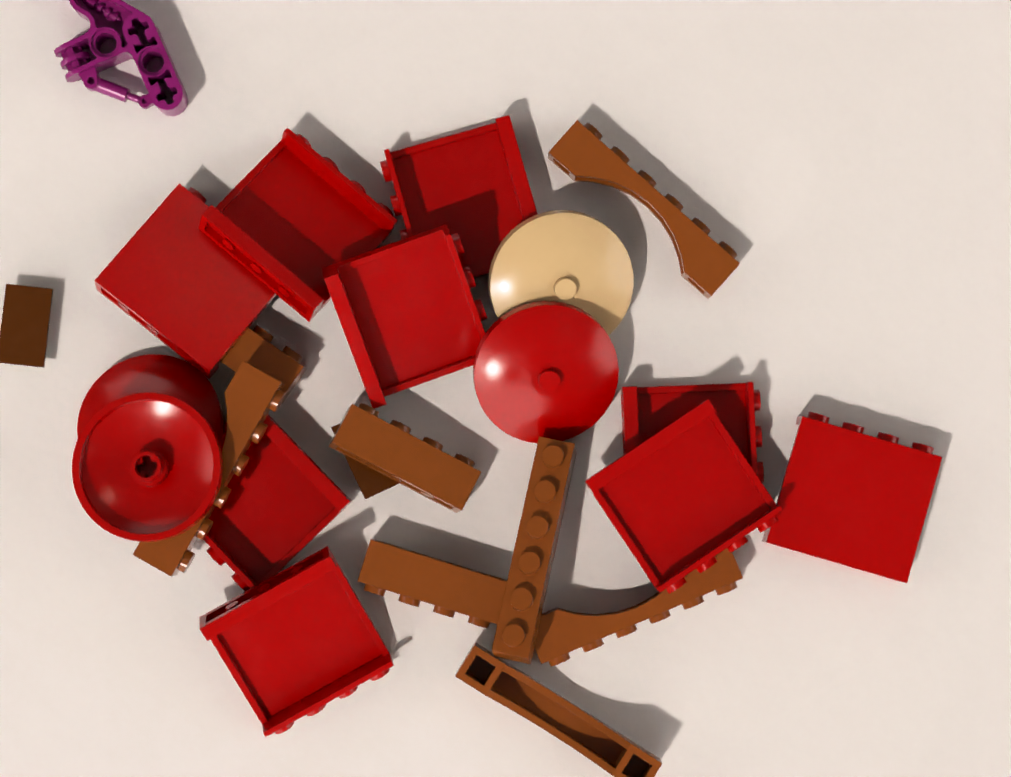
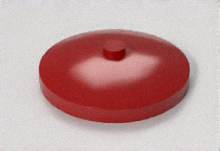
(545, 371)
(158, 375)
(147, 467)

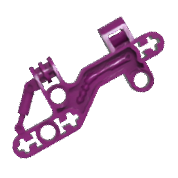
(120, 22)

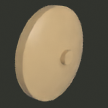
(563, 260)

